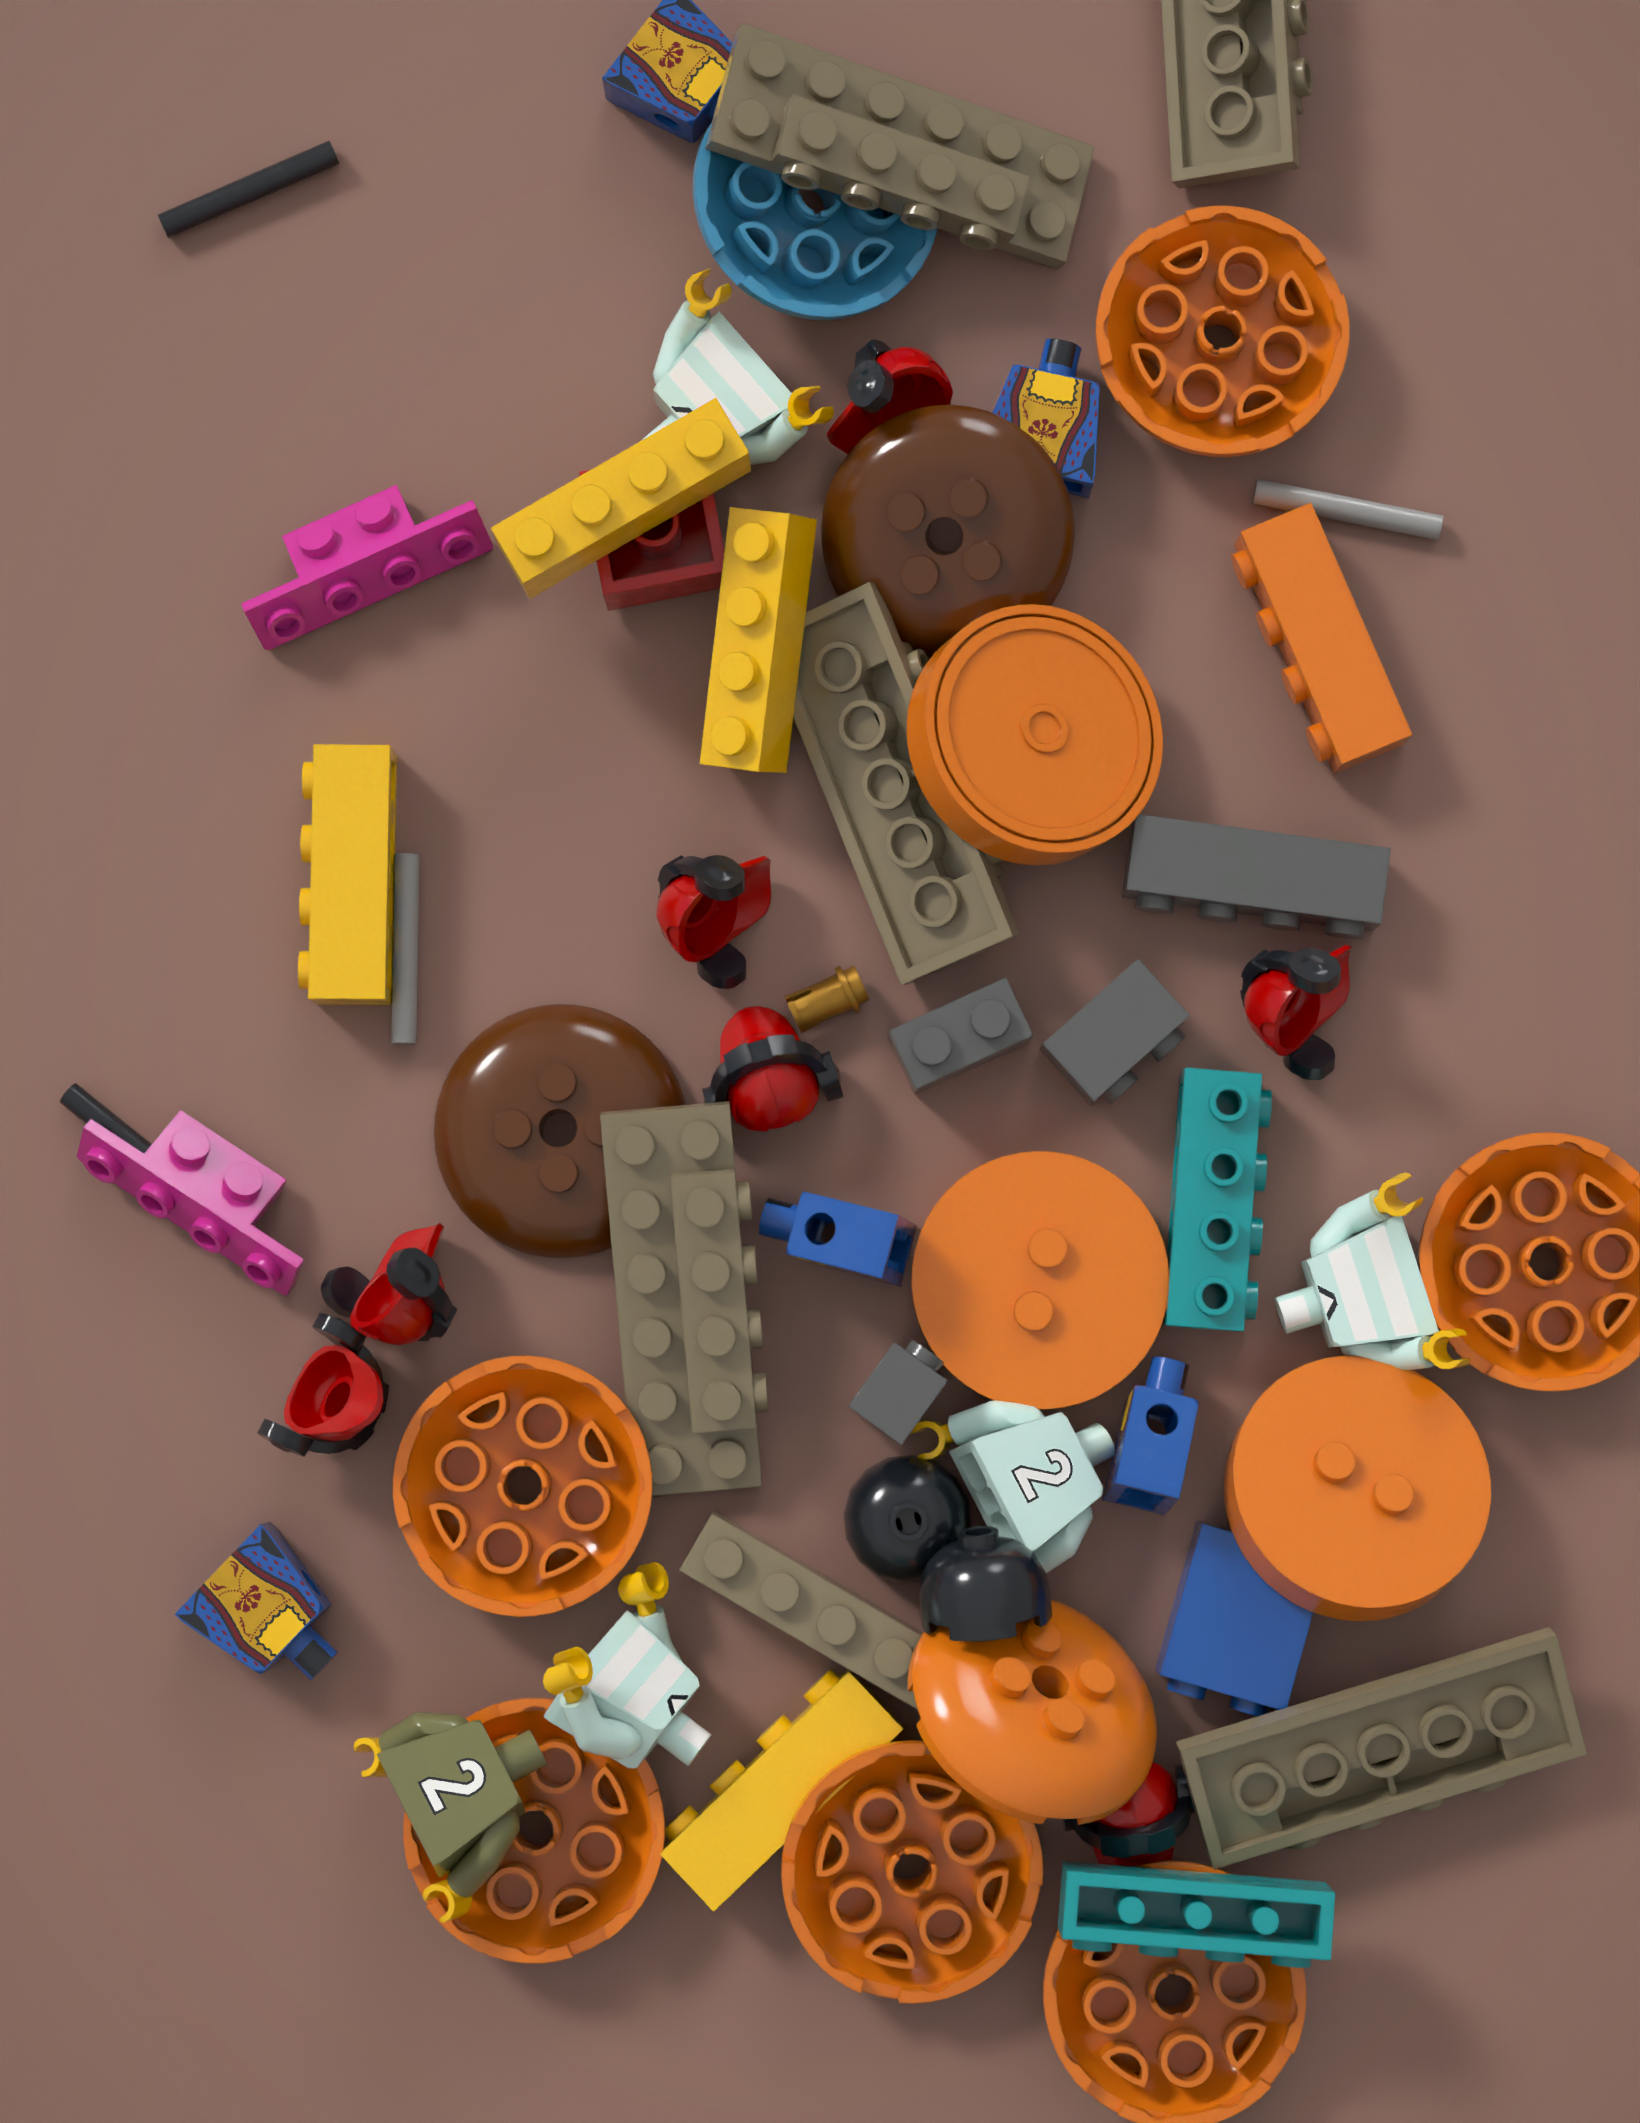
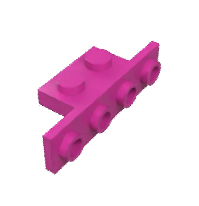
(361, 559)
(202, 1188)

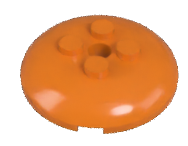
(1231, 272)
(1480, 1247)
(457, 1498)
(1031, 1753)
(581, 1882)
(894, 1933)
(1177, 2060)

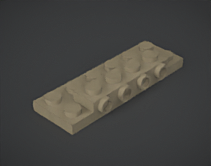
(1234, 87)
(899, 147)
(923, 882)
(685, 1294)
(1382, 1748)

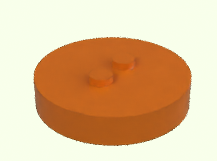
(1034, 735)
(1040, 1280)
(1356, 1488)

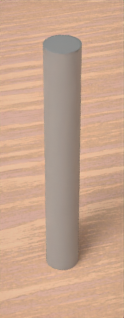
(1349, 509)
(405, 949)

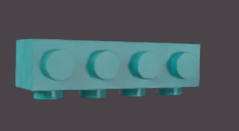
(1213, 1199)
(1196, 1912)

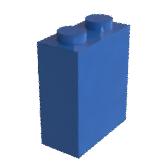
(1231, 1629)

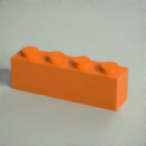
(1320, 638)

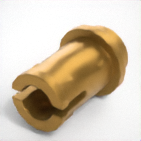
(827, 998)

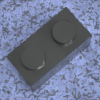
(1115, 1034)
(960, 1036)
(900, 1390)

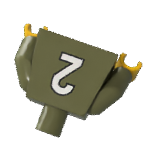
(455, 1795)

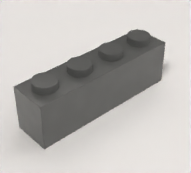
(1256, 874)

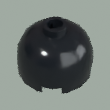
(898, 1490)
(983, 1587)

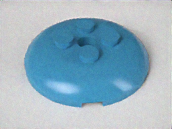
(797, 259)

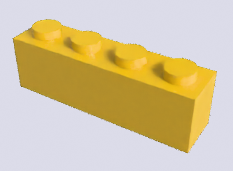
(622, 498)
(758, 640)
(351, 874)
(757, 1802)

